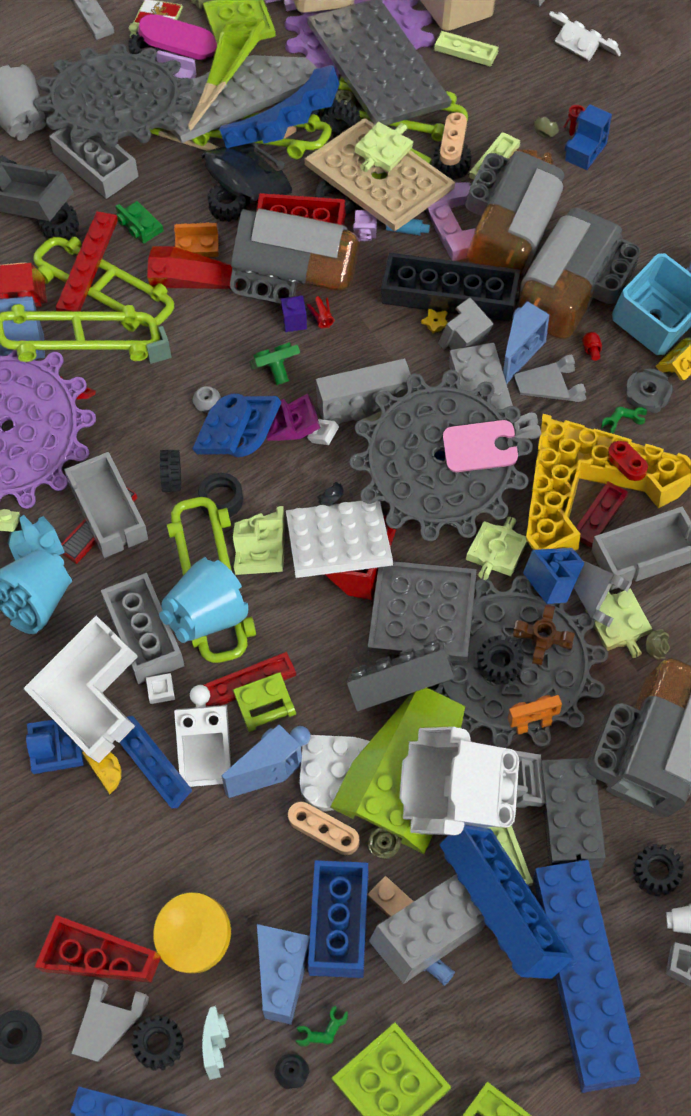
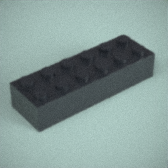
(447, 284)

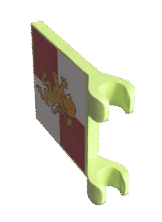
(155, 7)

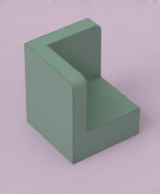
(159, 350)

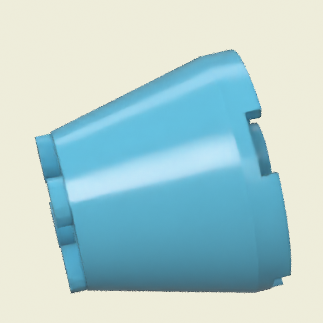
(32, 589)
(204, 601)

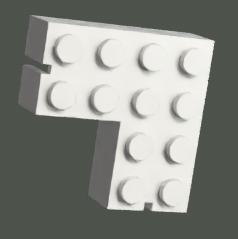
(74, 685)

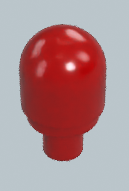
(592, 345)

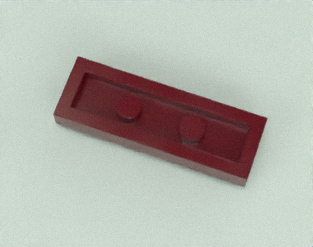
(601, 512)

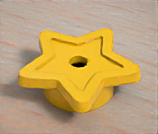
(431, 324)

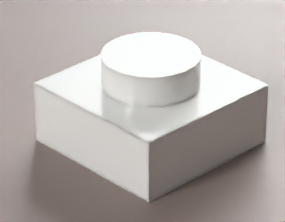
(325, 433)
(160, 688)

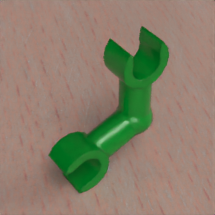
(624, 412)
(322, 1037)

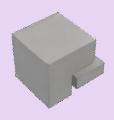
(466, 329)
(530, 781)

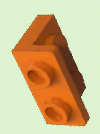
(198, 238)

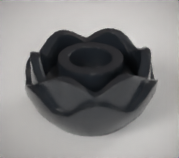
(331, 494)
(298, 1077)

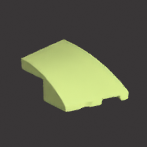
(259, 543)

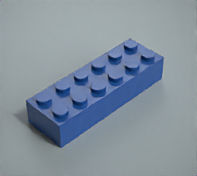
(506, 903)

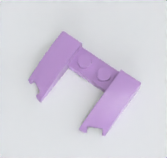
(453, 238)

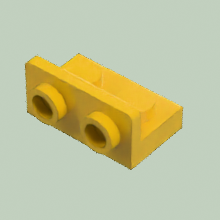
(678, 360)

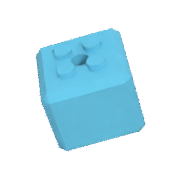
(660, 289)

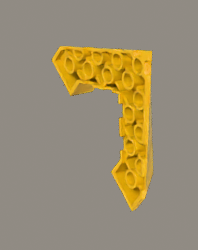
(576, 452)

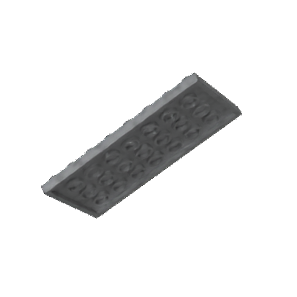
(378, 62)

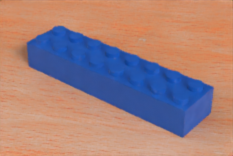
(589, 982)

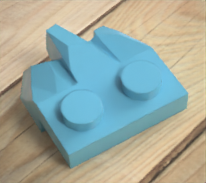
(34, 536)

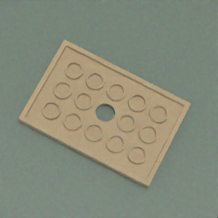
(392, 200)

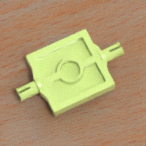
(383, 147)
(497, 548)
(628, 622)

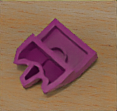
(294, 420)

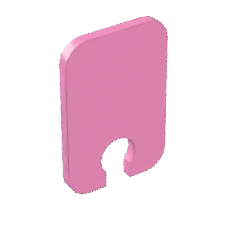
(473, 446)

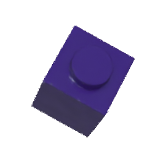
(294, 313)

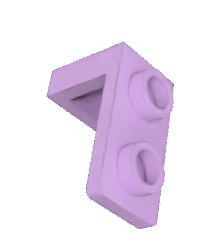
(365, 225)

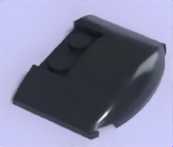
(245, 172)

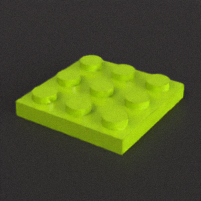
(224, 11)
(391, 1078)

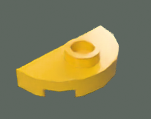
(107, 771)

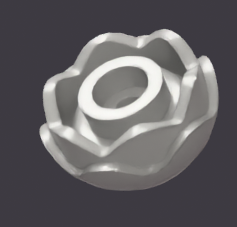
(200, 400)

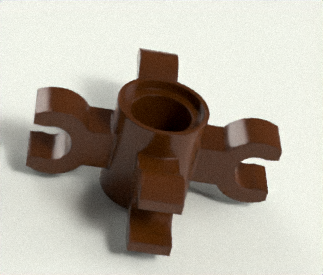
(545, 625)

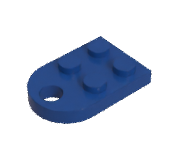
(261, 418)
(223, 426)

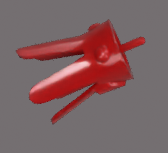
(573, 114)
(325, 318)

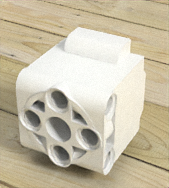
(457, 783)

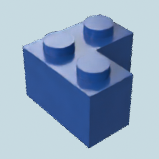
(589, 137)
(554, 573)

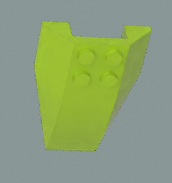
(374, 776)

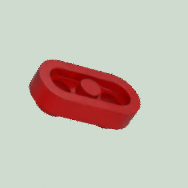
(625, 460)

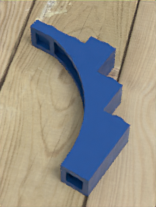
(295, 110)

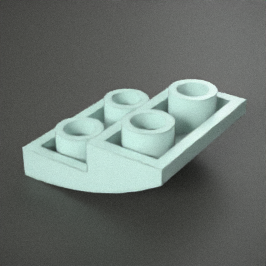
(213, 1039)

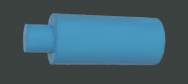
(412, 227)

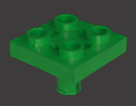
(275, 360)

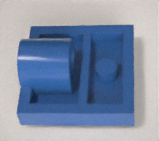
(51, 748)

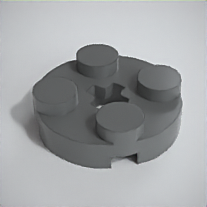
(650, 401)

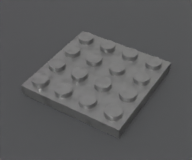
(421, 606)

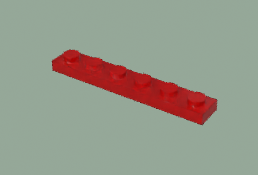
(87, 262)

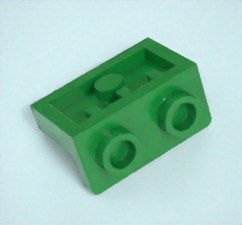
(138, 222)

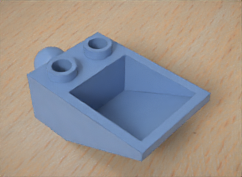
(267, 762)

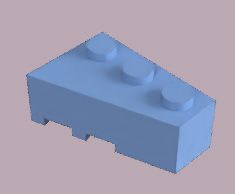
(282, 969)

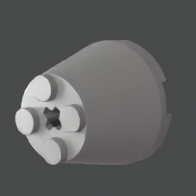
(17, 107)

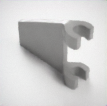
(549, 382)
(593, 587)
(105, 1023)

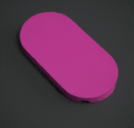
(177, 36)

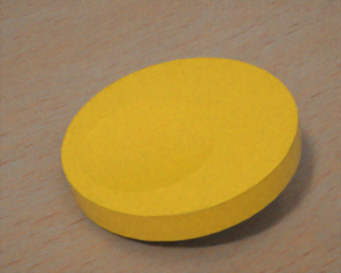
(192, 933)

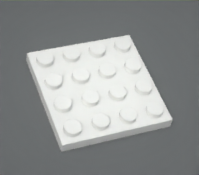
(338, 538)

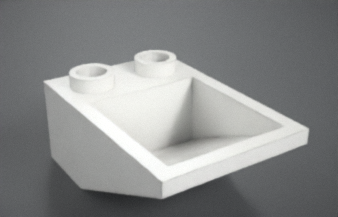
(203, 746)

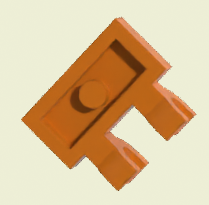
(541, 709)

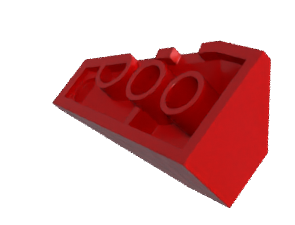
(186, 269)

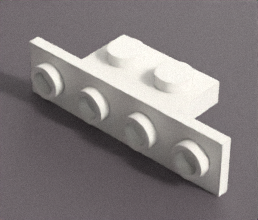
(579, 40)

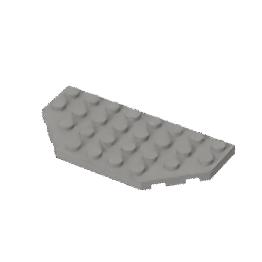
(254, 86)

